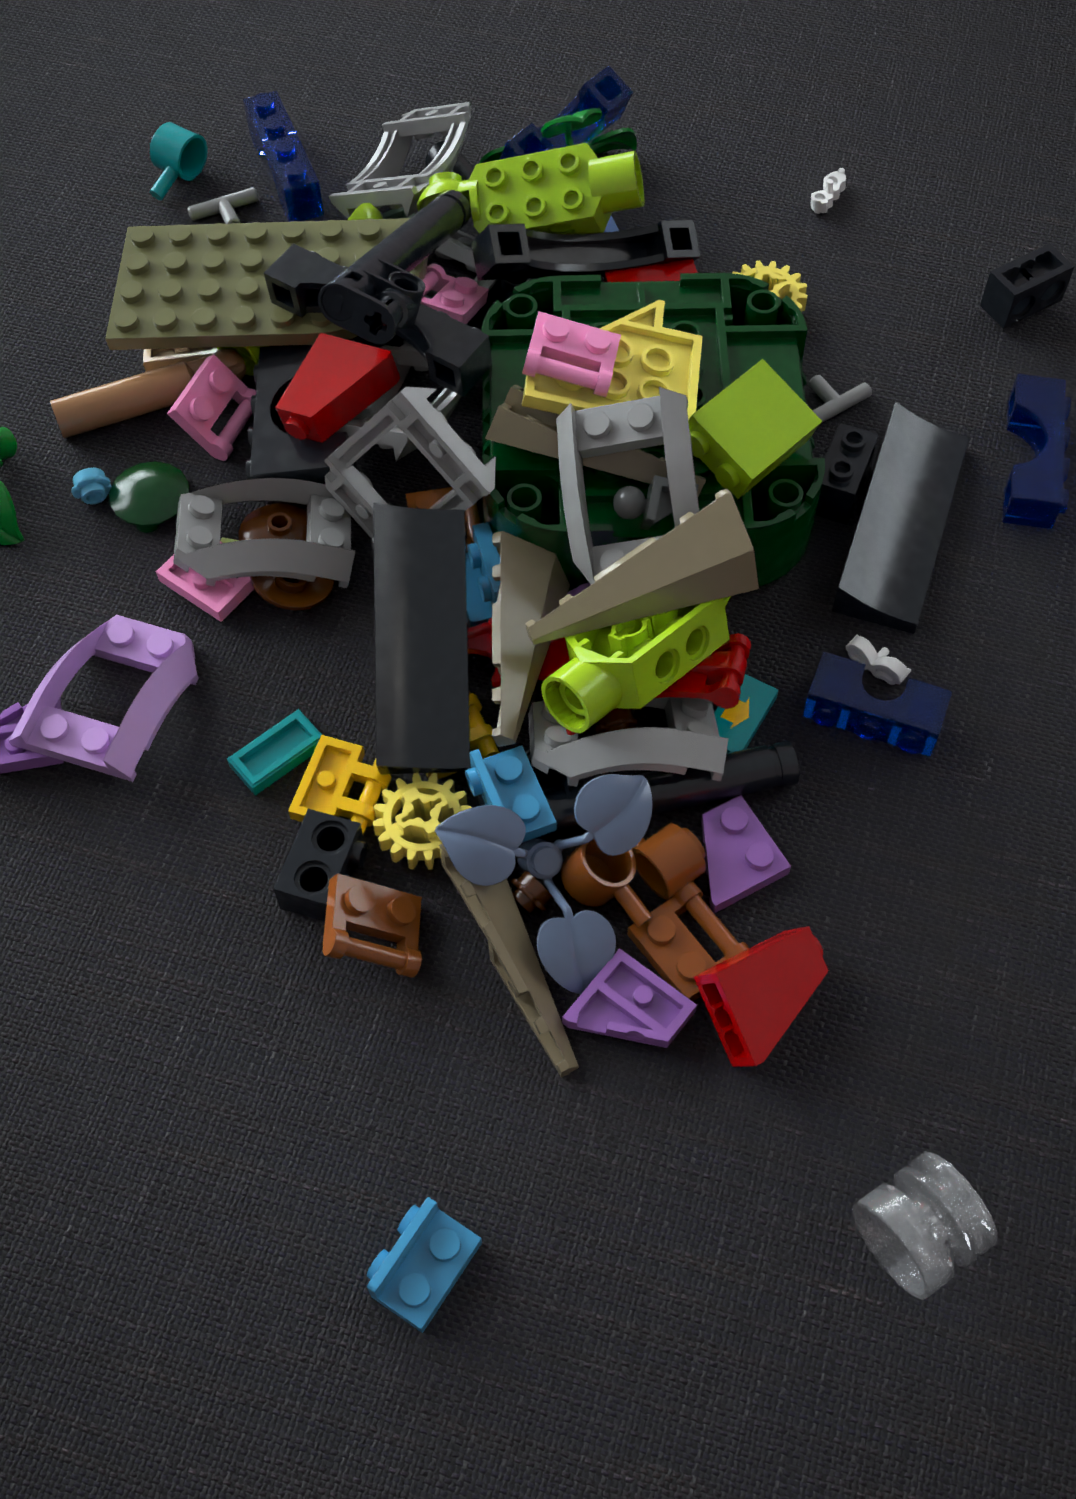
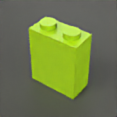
(751, 428)

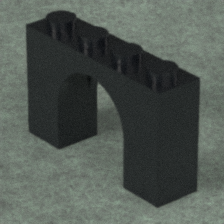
(274, 451)

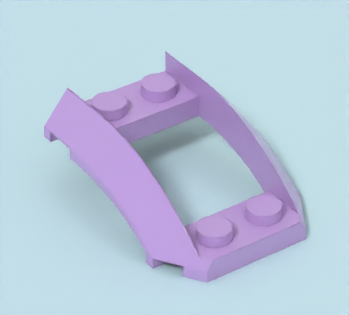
(97, 743)

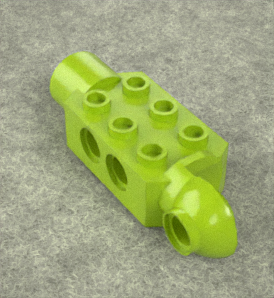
(547, 190)
(631, 662)

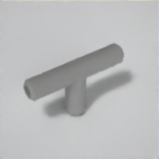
(224, 205)
(833, 401)

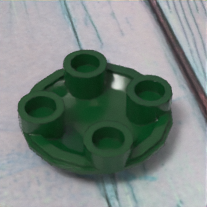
(148, 494)

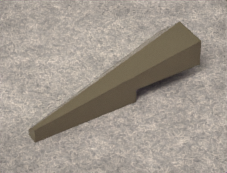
(537, 433)
(690, 565)
(528, 590)
(516, 962)

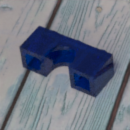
(906, 722)

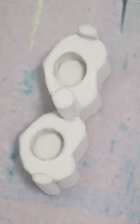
(832, 186)
(879, 664)

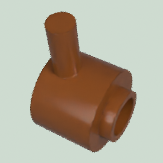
(669, 860)
(598, 877)

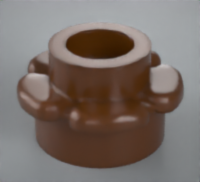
(616, 720)
(530, 892)

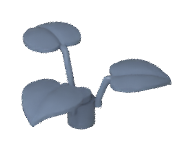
(484, 850)

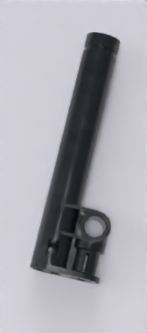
(380, 284)
(744, 774)

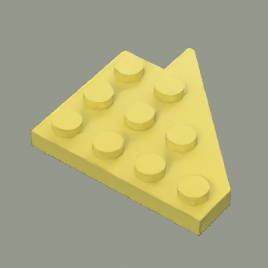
(645, 360)

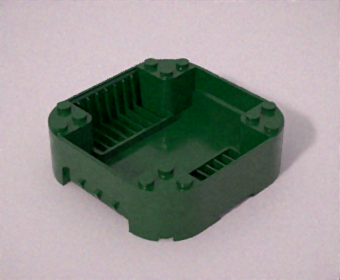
(738, 328)

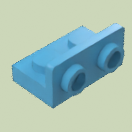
(481, 587)
(511, 783)
(422, 1264)

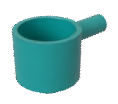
(178, 154)

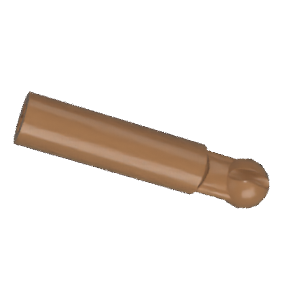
(133, 395)

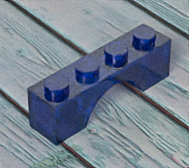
(602, 91)
(288, 161)
(1038, 416)

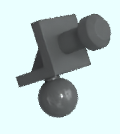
(631, 503)

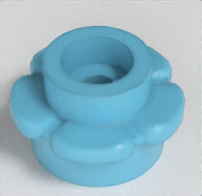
(91, 485)

